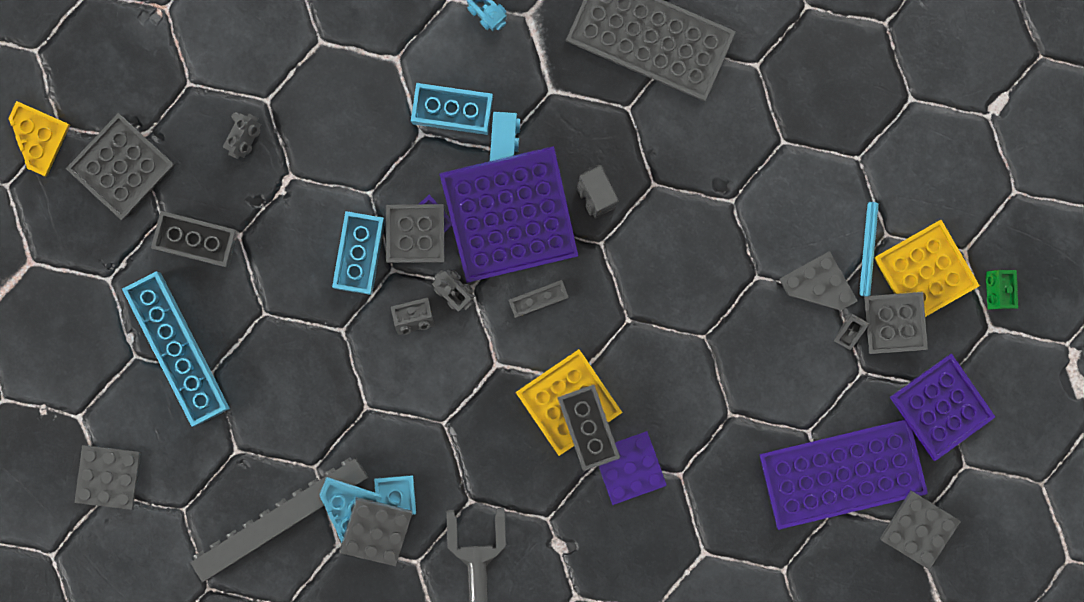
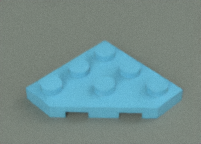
(339, 501)

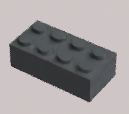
(597, 192)
(194, 239)
(588, 427)

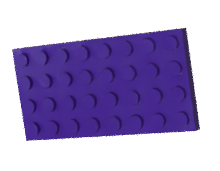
(842, 474)

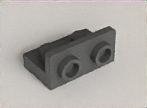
(412, 316)

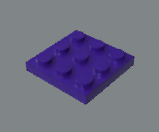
(635, 470)

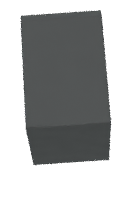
(851, 331)

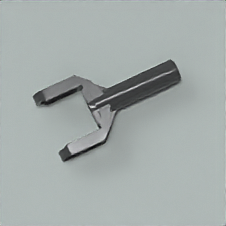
(477, 556)

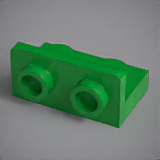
(1002, 289)

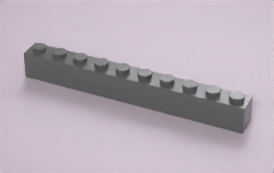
(272, 523)

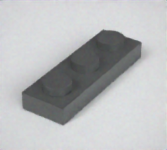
(538, 298)

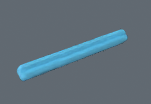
(868, 250)

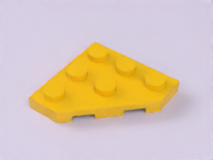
(37, 136)

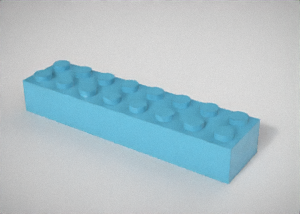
(175, 349)

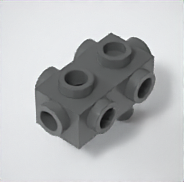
(242, 135)
(449, 286)

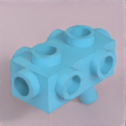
(492, 15)

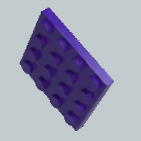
(942, 407)

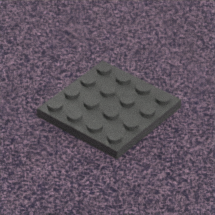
(120, 166)

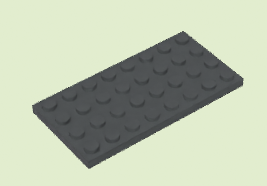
(654, 41)

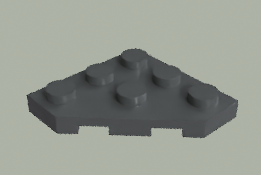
(820, 283)

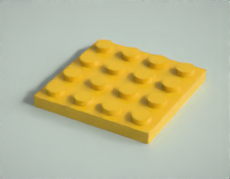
(929, 265)
(563, 378)

